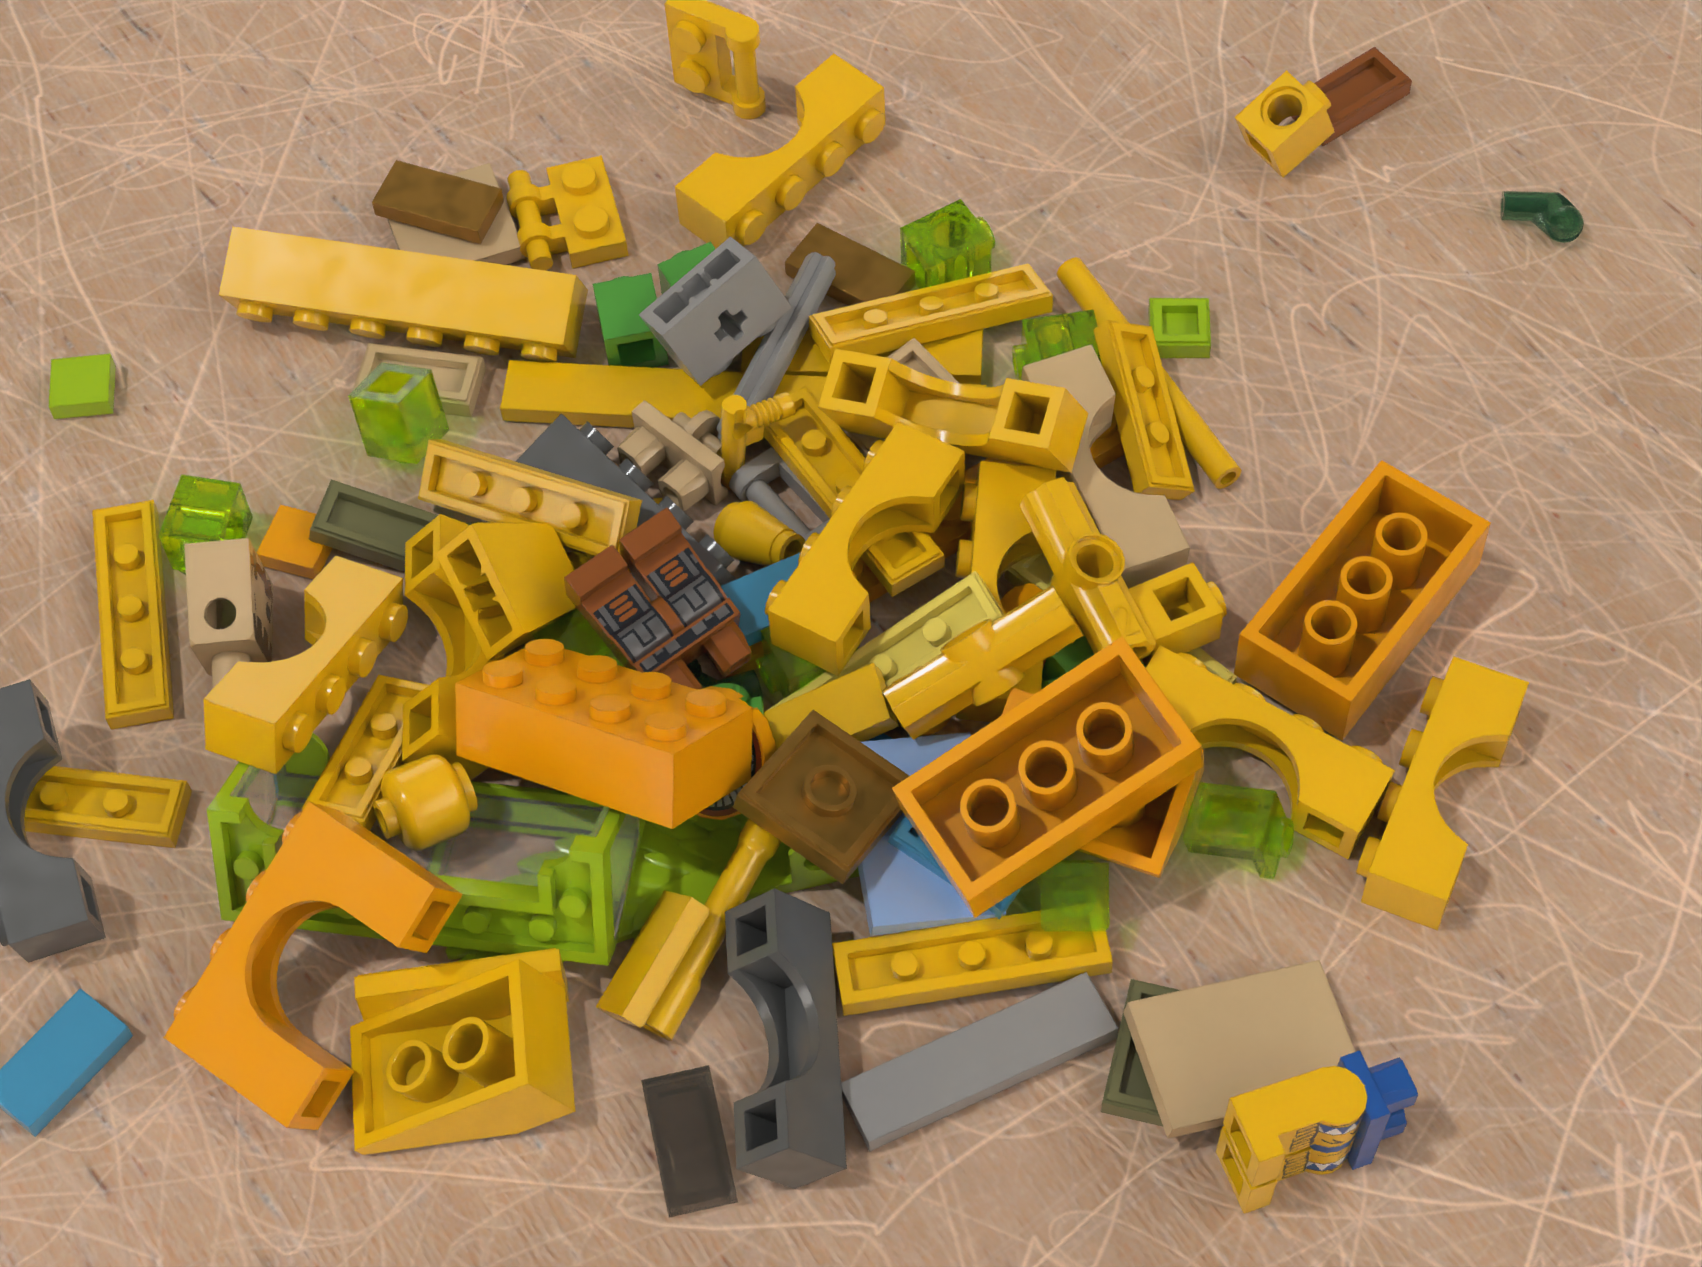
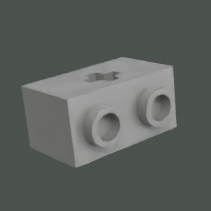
(716, 311)

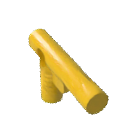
(745, 426)

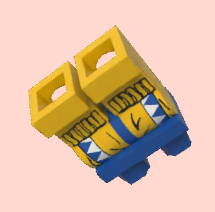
(1312, 1124)

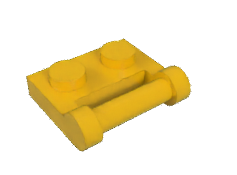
(701, 59)

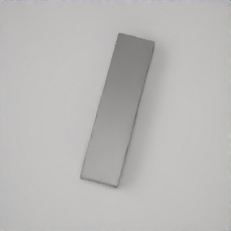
(978, 1061)

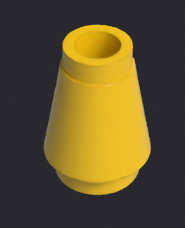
(755, 534)

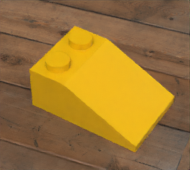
(463, 1063)

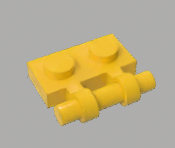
(585, 209)

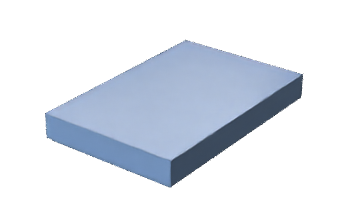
(895, 887)

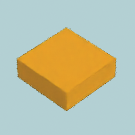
(288, 545)

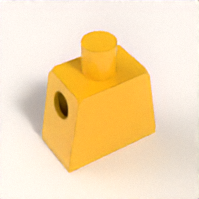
(509, 580)

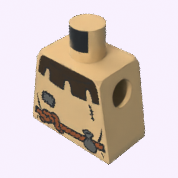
(228, 605)

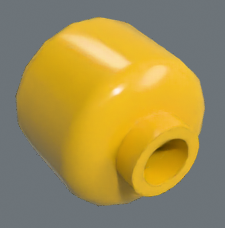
(425, 802)

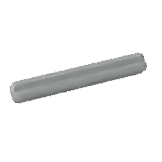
(784, 339)

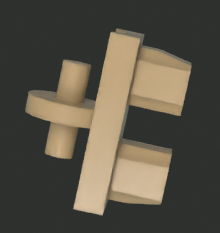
(682, 446)

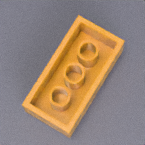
(1361, 599)
(604, 732)
(1049, 776)

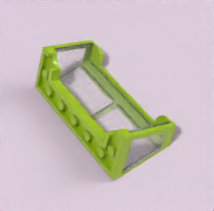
(530, 866)

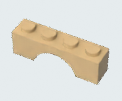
(1135, 521)

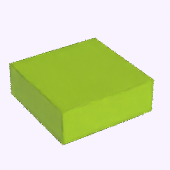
(1181, 326)
(82, 386)

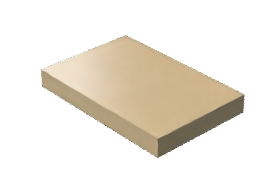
(1234, 1039)

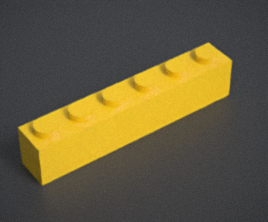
(403, 293)

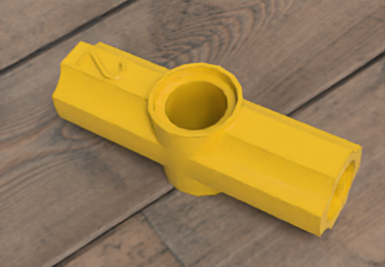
(1075, 545)
(982, 662)

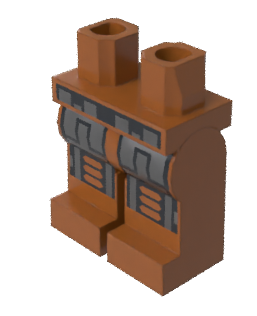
(686, 610)

